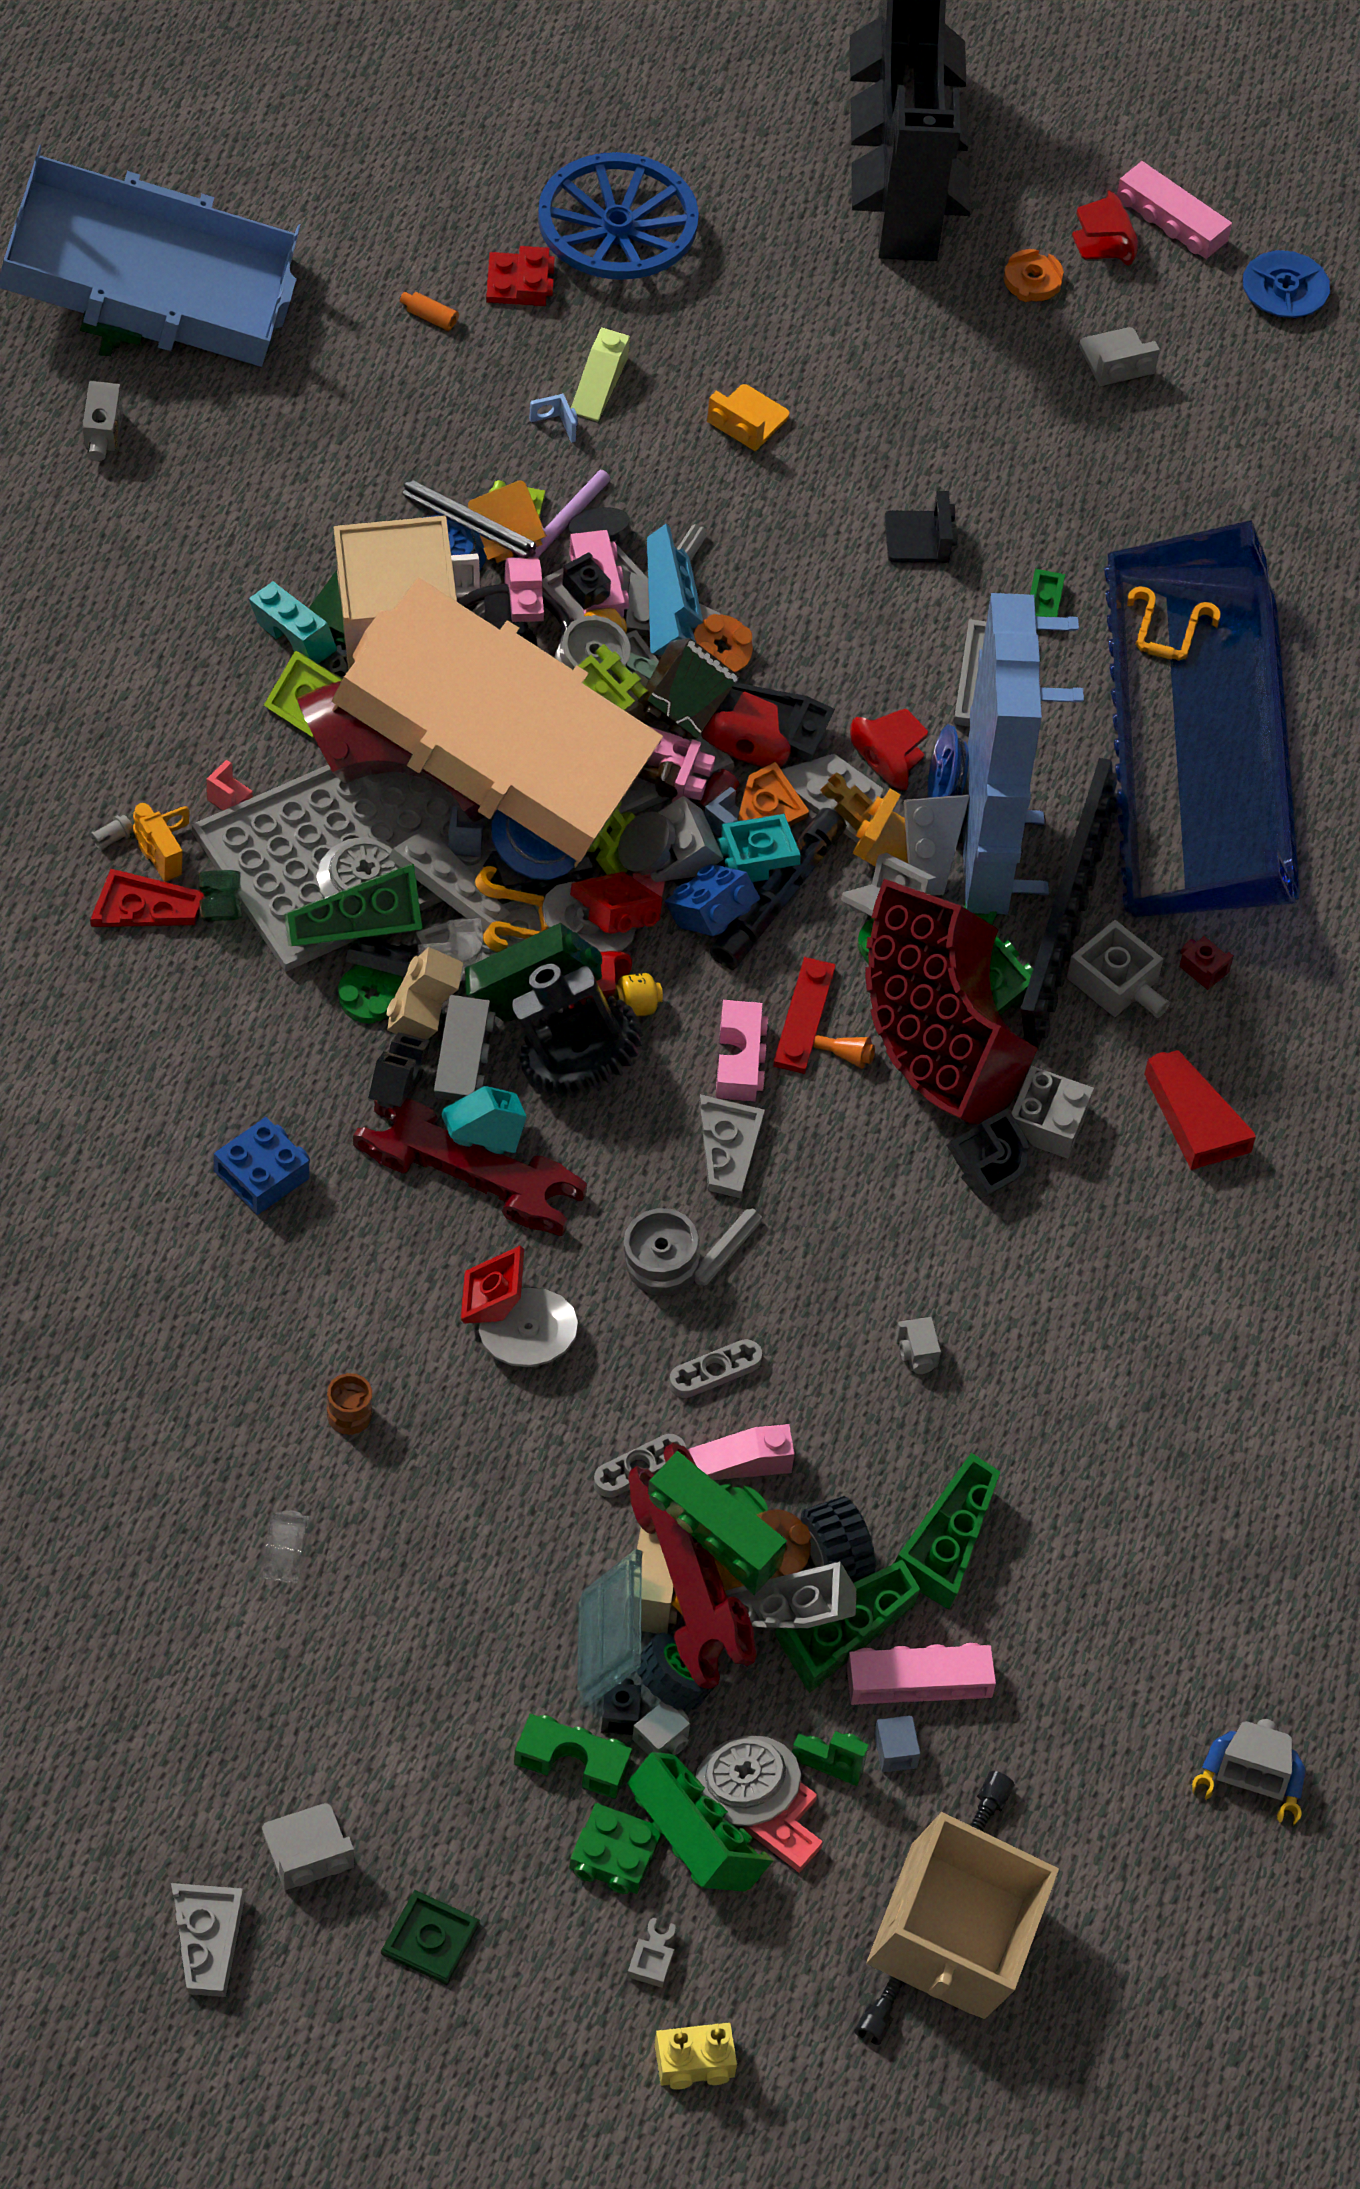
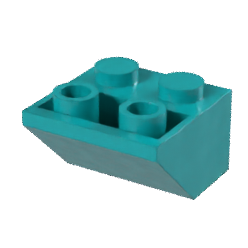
(487, 1119)

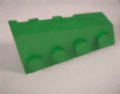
(367, 909)
(718, 1522)
(949, 1531)
(826, 1647)
(696, 1825)

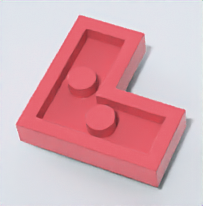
(788, 1837)

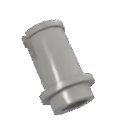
(112, 832)

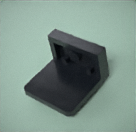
(922, 534)

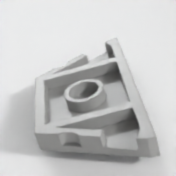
(812, 776)

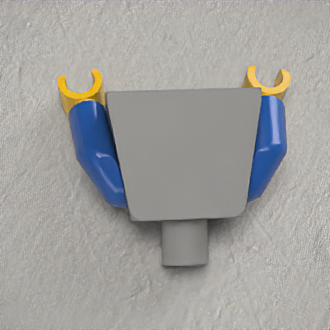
(1258, 1761)

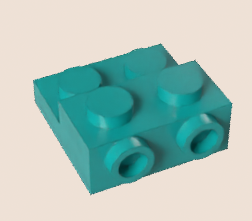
(759, 846)

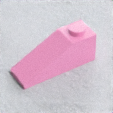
(747, 1453)

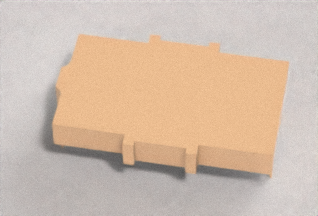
(495, 718)

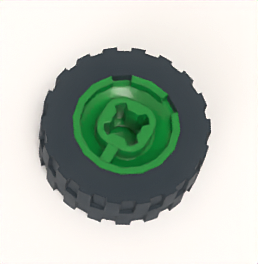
(668, 1676)

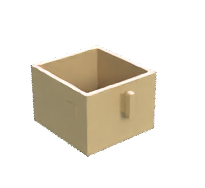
(382, 562)
(962, 1916)

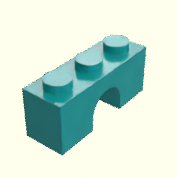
(283, 614)

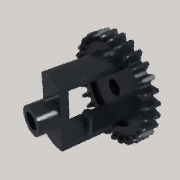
(582, 1042)

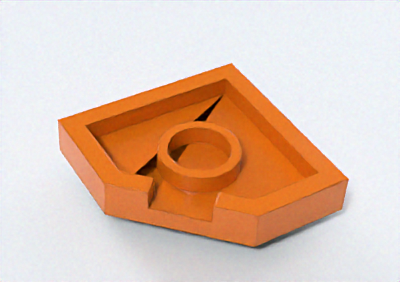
(771, 794)

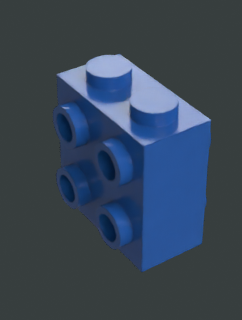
(712, 899)
(262, 1165)

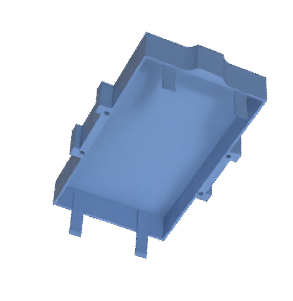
(150, 261)
(1003, 750)

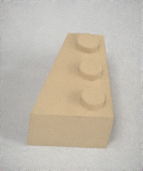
(656, 1586)

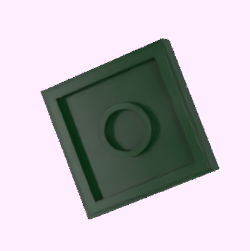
(430, 1937)

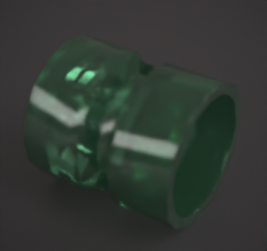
(220, 895)

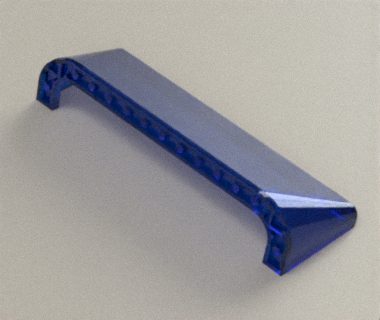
(1225, 719)

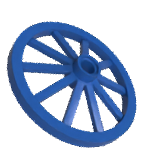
(618, 222)

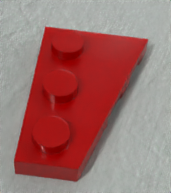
(144, 902)

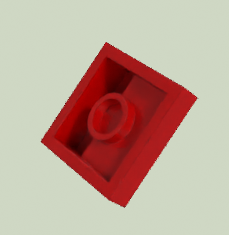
(520, 276)
(618, 902)

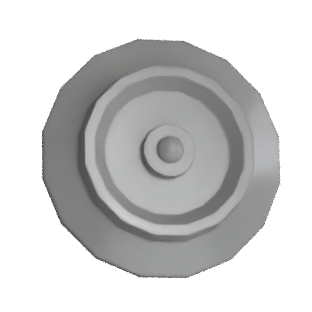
(533, 1331)

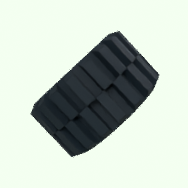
(840, 1536)

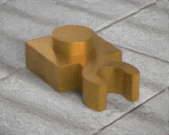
(851, 803)

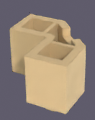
(423, 990)

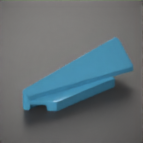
(672, 592)

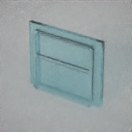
(610, 1629)

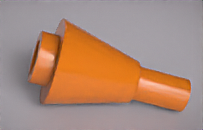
(854, 1049)

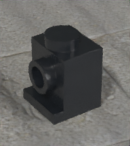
(586, 581)
(621, 1717)

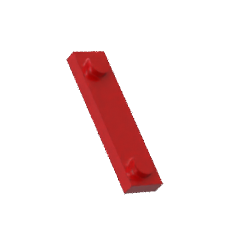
(804, 1015)

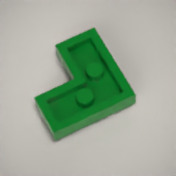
(841, 1758)

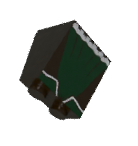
(687, 688)

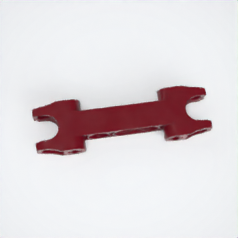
(519, 1185)
(709, 1616)

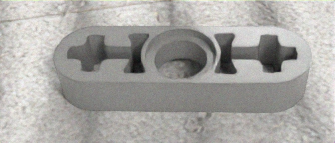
(718, 1356)
(613, 1467)

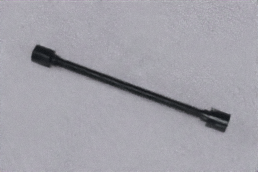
(877, 2017)

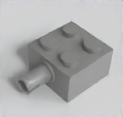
(1117, 971)

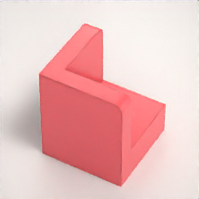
(224, 789)

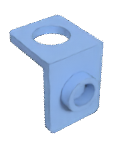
(560, 408)

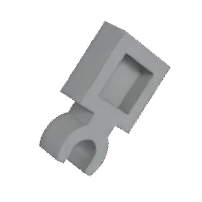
(651, 1957)

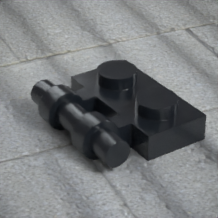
(381, 955)

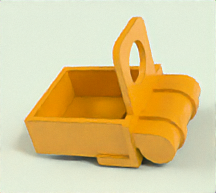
(157, 840)

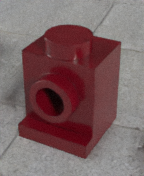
(1205, 962)

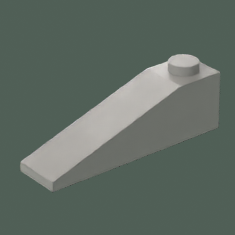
(801, 1598)

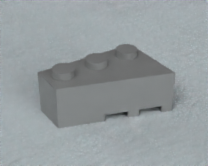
(463, 1048)

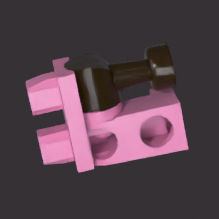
(676, 764)

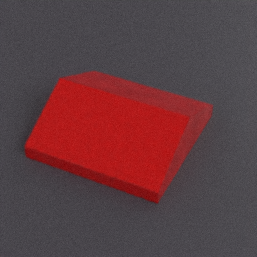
(493, 1287)

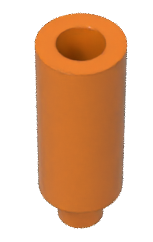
(430, 310)

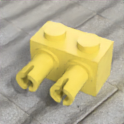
(695, 2055)

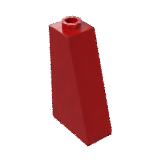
(1196, 1113)

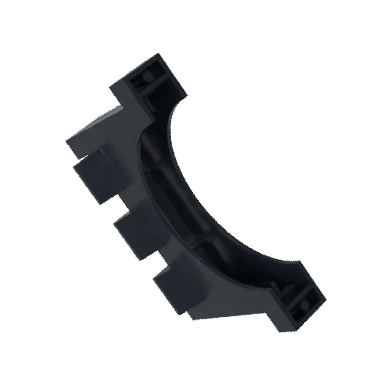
(915, 167)

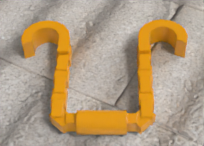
(1161, 650)
(502, 928)

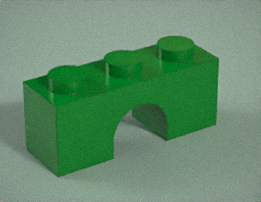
(547, 1740)

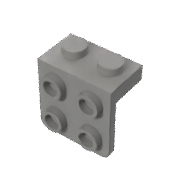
(1119, 356)
(892, 869)
(308, 1846)

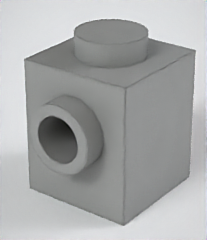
(662, 1730)

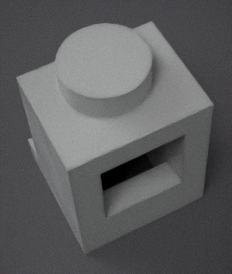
(918, 1344)

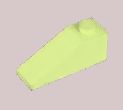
(601, 373)

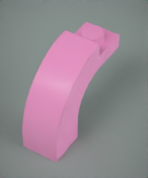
(525, 588)

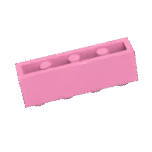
(1173, 210)
(920, 1674)

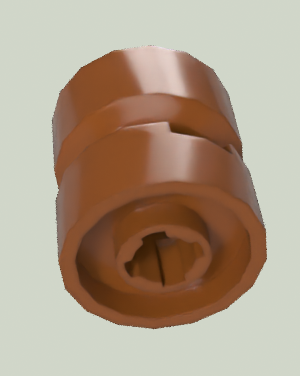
(349, 1403)

